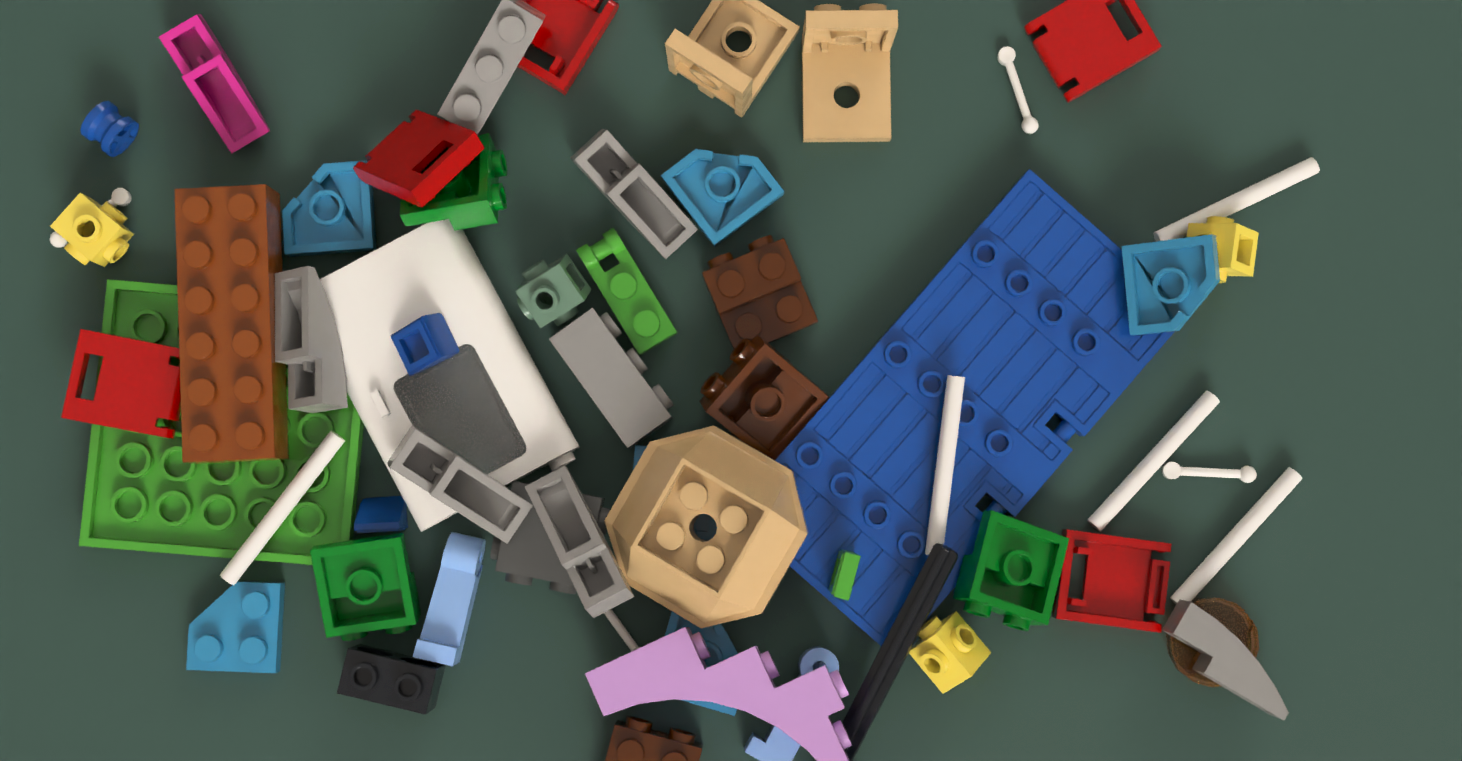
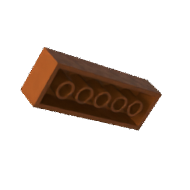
(227, 324)

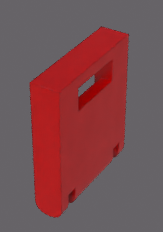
(568, 37)
(1088, 43)
(409, 148)
(132, 386)
(1117, 581)

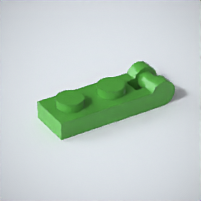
(627, 293)

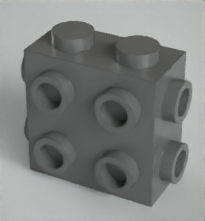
(531, 551)

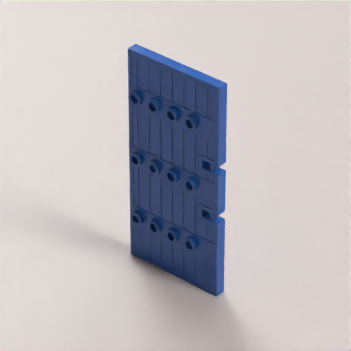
(1035, 329)

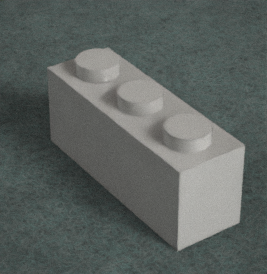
(491, 64)
(613, 377)

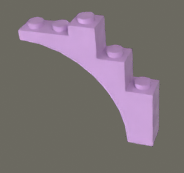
(677, 670)

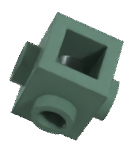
(552, 291)

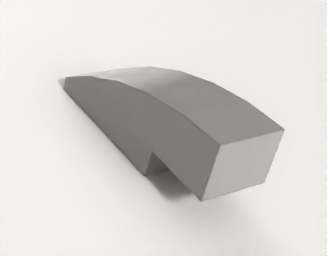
(634, 193)
(308, 342)
(459, 484)
(579, 542)
(1224, 658)

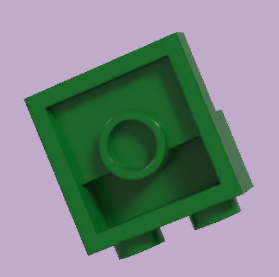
(470, 197)
(1011, 571)
(365, 586)

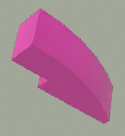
(214, 82)

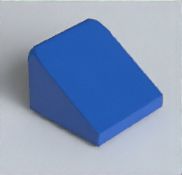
(424, 343)
(381, 515)

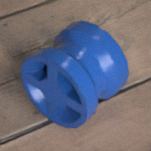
(109, 128)

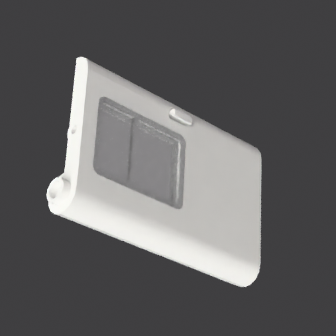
(478, 403)

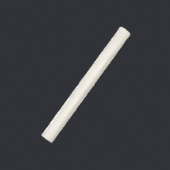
(1242, 198)
(1153, 460)
(945, 461)
(282, 508)
(1237, 536)

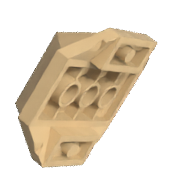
(754, 514)

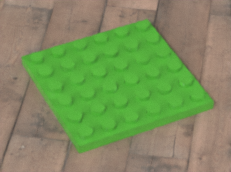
(153, 502)

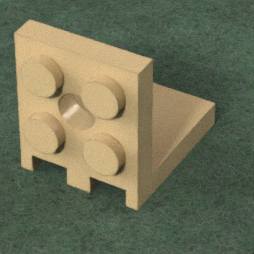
(852, 52)
(719, 70)

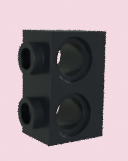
(391, 679)

